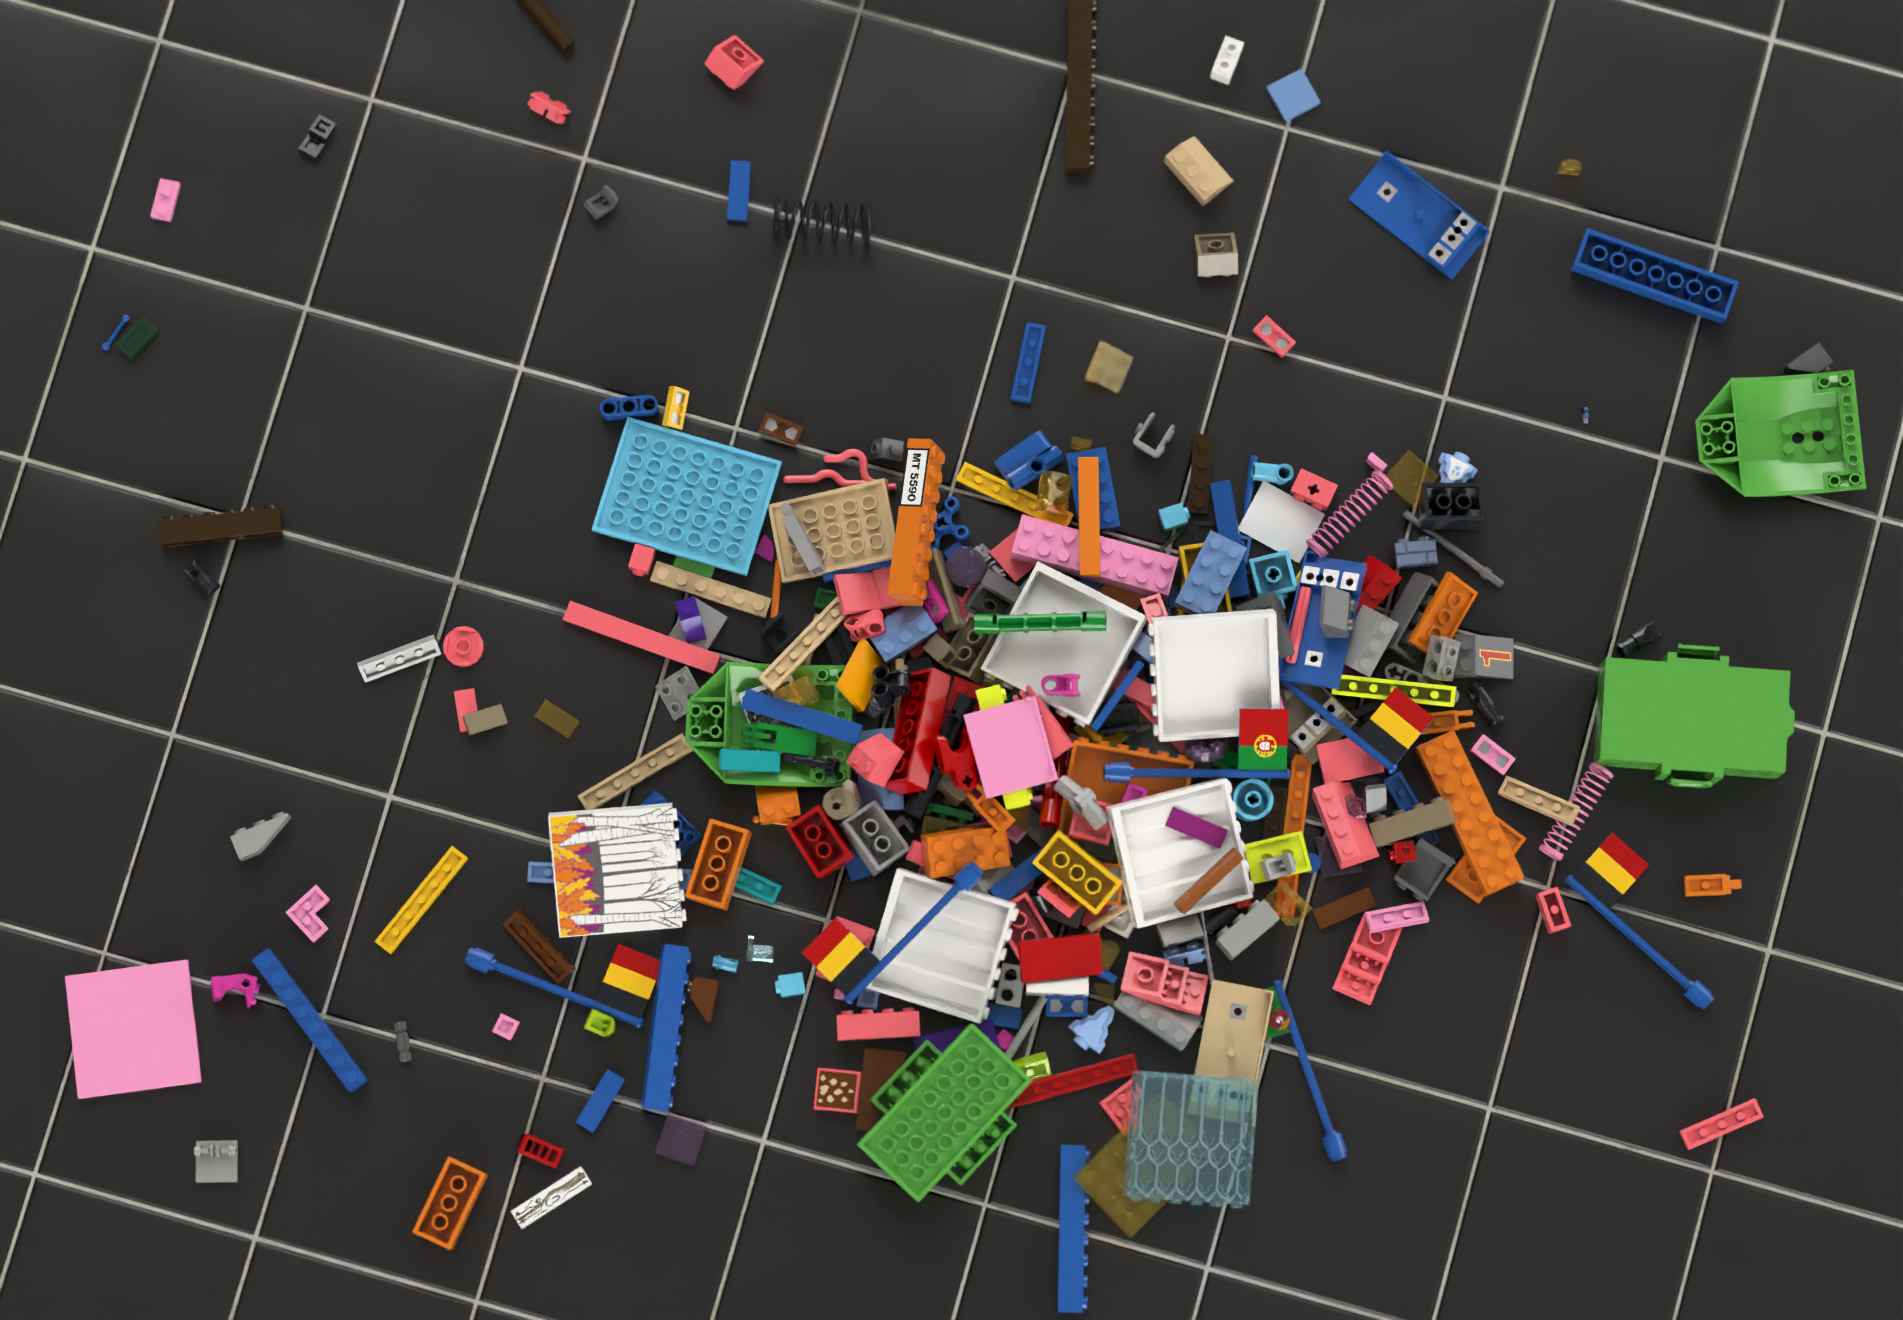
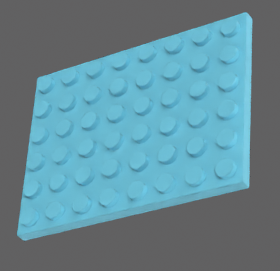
(687, 496)

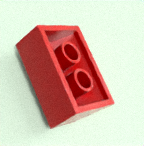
(1377, 583)

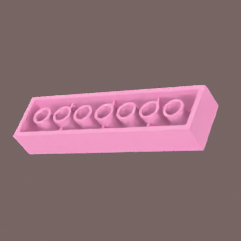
(1120, 563)

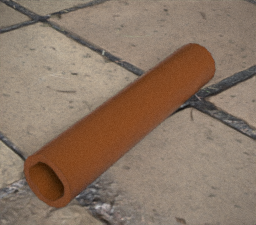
(1208, 880)

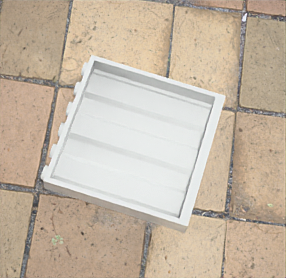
(1164, 863)
(953, 956)

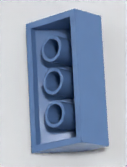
(887, 799)

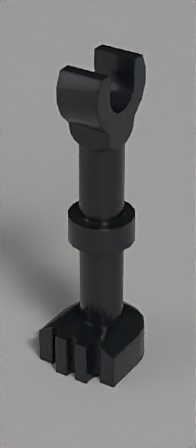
(831, 766)

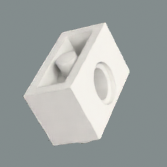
(1226, 60)

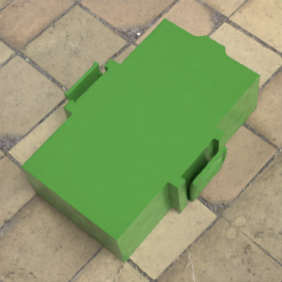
(1692, 717)

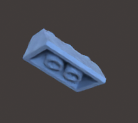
(903, 632)

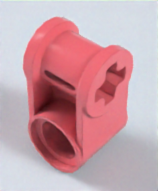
(866, 625)

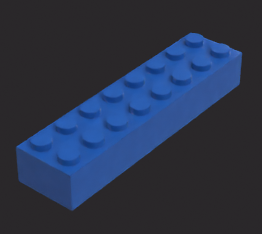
(1654, 276)

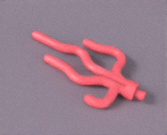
(836, 476)

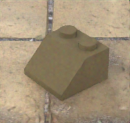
(1216, 254)

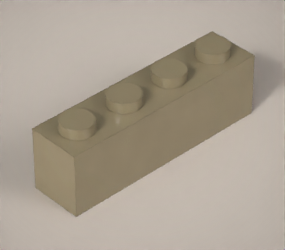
(1413, 822)

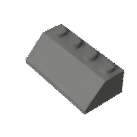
(1166, 1023)

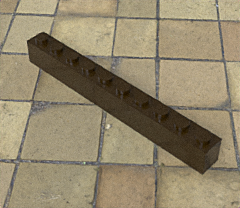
(1079, 86)

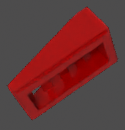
(526, 1137)

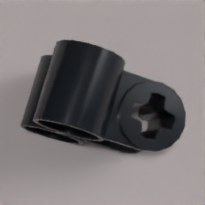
(890, 685)

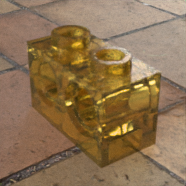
(1050, 493)
(1292, 899)

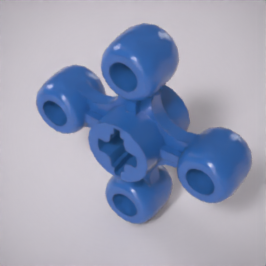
(949, 528)

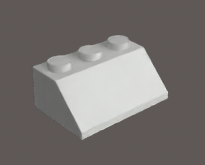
(1060, 987)

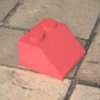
(733, 62)
(875, 759)

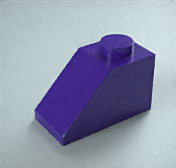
(690, 620)

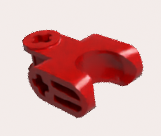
(958, 762)

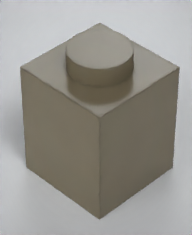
(941, 651)

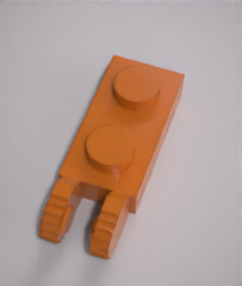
(1448, 721)
(991, 810)

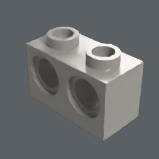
(1441, 658)
(1014, 986)

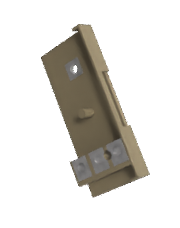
(1302, 718)

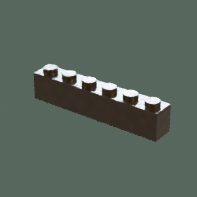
(220, 527)

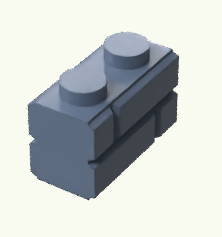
(1415, 553)

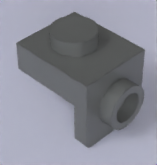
(601, 202)
(887, 450)
(901, 822)

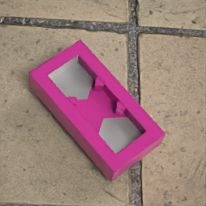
(934, 603)

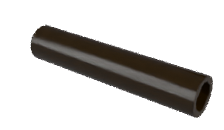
(549, 24)

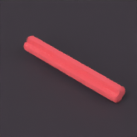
(1299, 621)

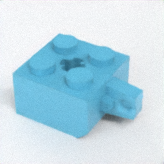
(1279, 564)

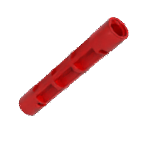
(1051, 799)

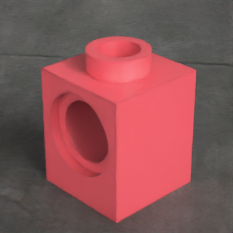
(641, 560)

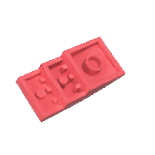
(1366, 962)
(1164, 983)

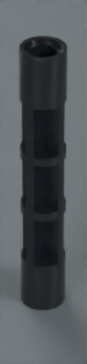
(951, 731)

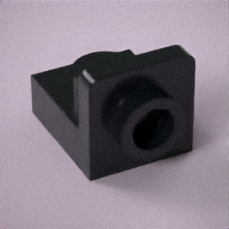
(920, 664)

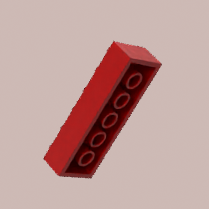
(916, 727)

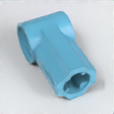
(1270, 473)

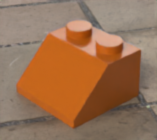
(777, 804)

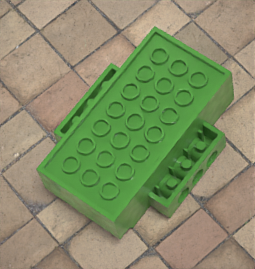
(944, 1112)

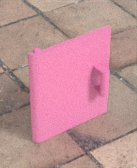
(1010, 747)

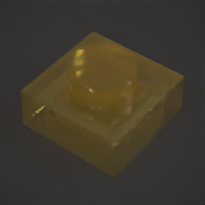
(1570, 167)

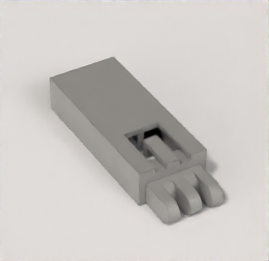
(802, 540)

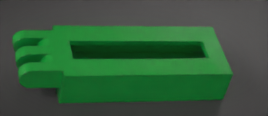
(788, 739)

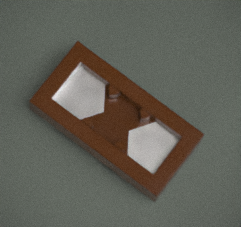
(781, 429)

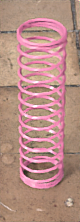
(1312, 542)
(1554, 853)

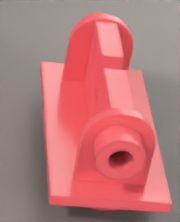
(542, 102)

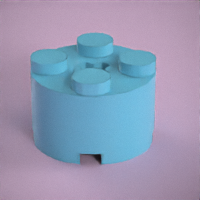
(1260, 794)

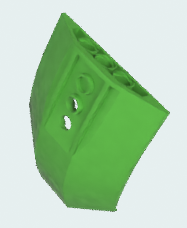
(1751, 427)
(717, 722)

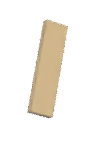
(1539, 800)

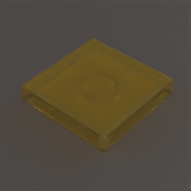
(1408, 477)

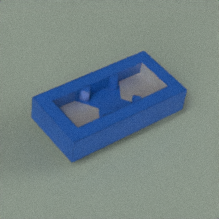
(1066, 1006)

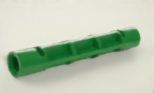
(996, 623)

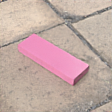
(1396, 917)

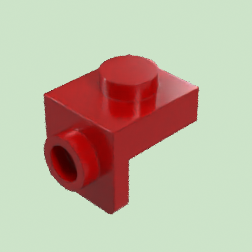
(1402, 852)

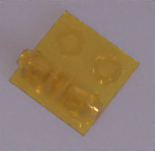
(1108, 367)

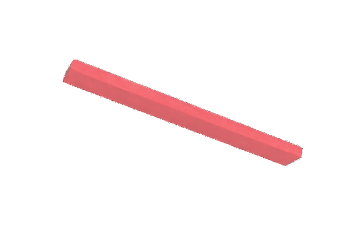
(642, 637)

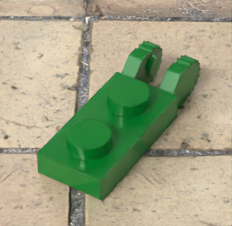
(945, 812)

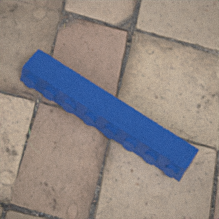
(310, 1020)
(664, 1027)
(1071, 1231)

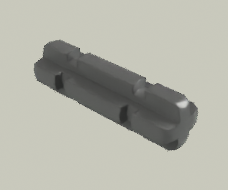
(403, 1041)

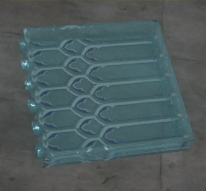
(1190, 1138)

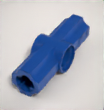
(1026, 474)

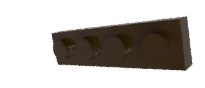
(1200, 474)

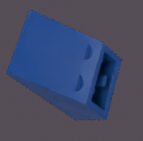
(687, 833)

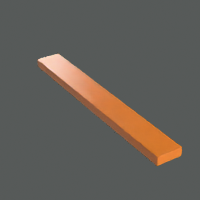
(1295, 812)

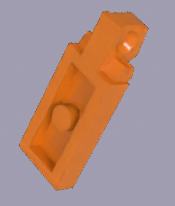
(1709, 885)

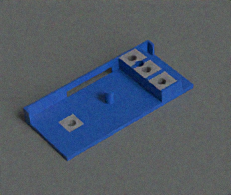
(1419, 215)
(1330, 651)

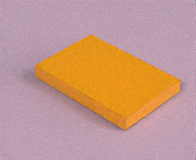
(857, 676)

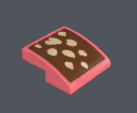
(837, 1090)

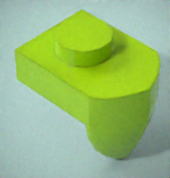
(600, 1023)

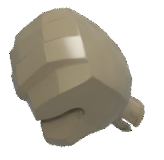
(953, 795)
(843, 801)

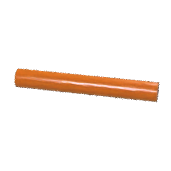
(776, 591)

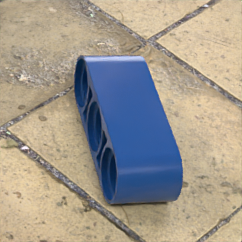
(619, 404)
(1022, 453)

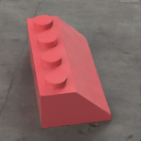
(1347, 834)

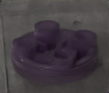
(966, 567)
(1204, 749)

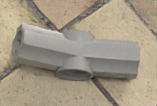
(1082, 801)

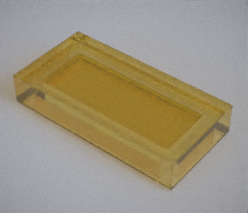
(557, 719)

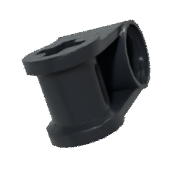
(1042, 905)

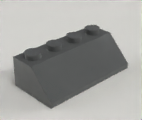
(1408, 612)

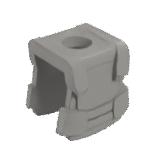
(1140, 430)

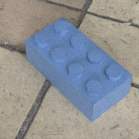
(1210, 575)

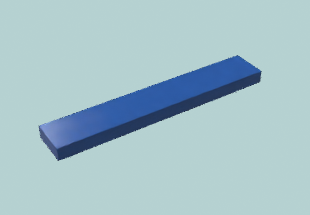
(1228, 527)
(801, 716)

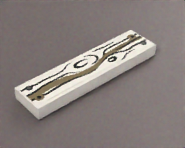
(551, 1197)

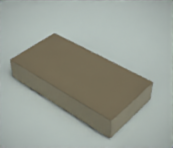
(485, 719)

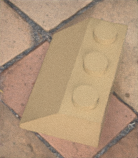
(1197, 170)

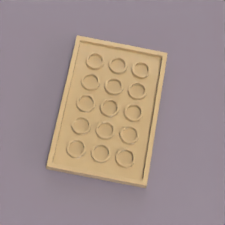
(845, 526)

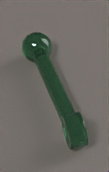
(1180, 531)

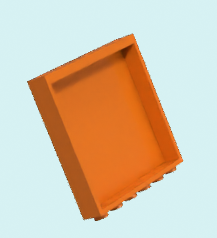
(1086, 769)

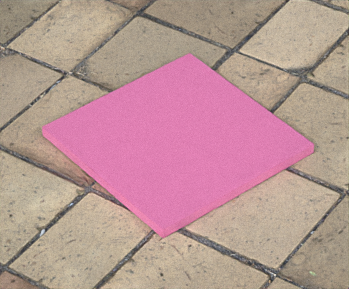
(133, 1029)

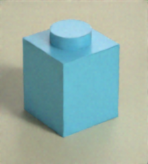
(1173, 517)
(790, 985)

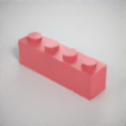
(878, 1025)

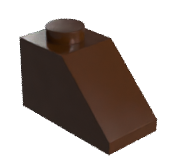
(704, 995)

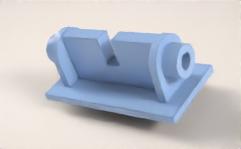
(1193, 953)

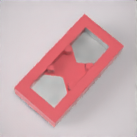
(1274, 336)

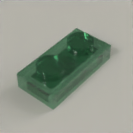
(137, 337)

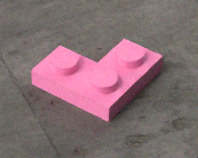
(305, 911)

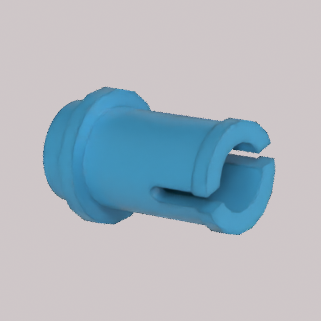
(724, 964)

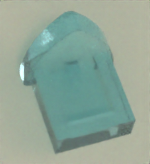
(758, 952)

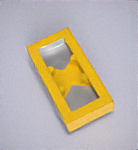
(675, 408)

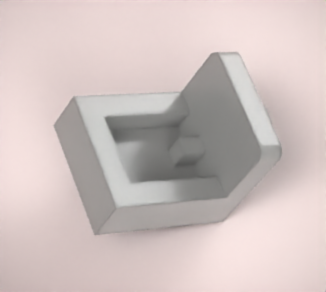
(1278, 866)

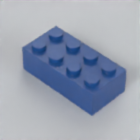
(1108, 510)

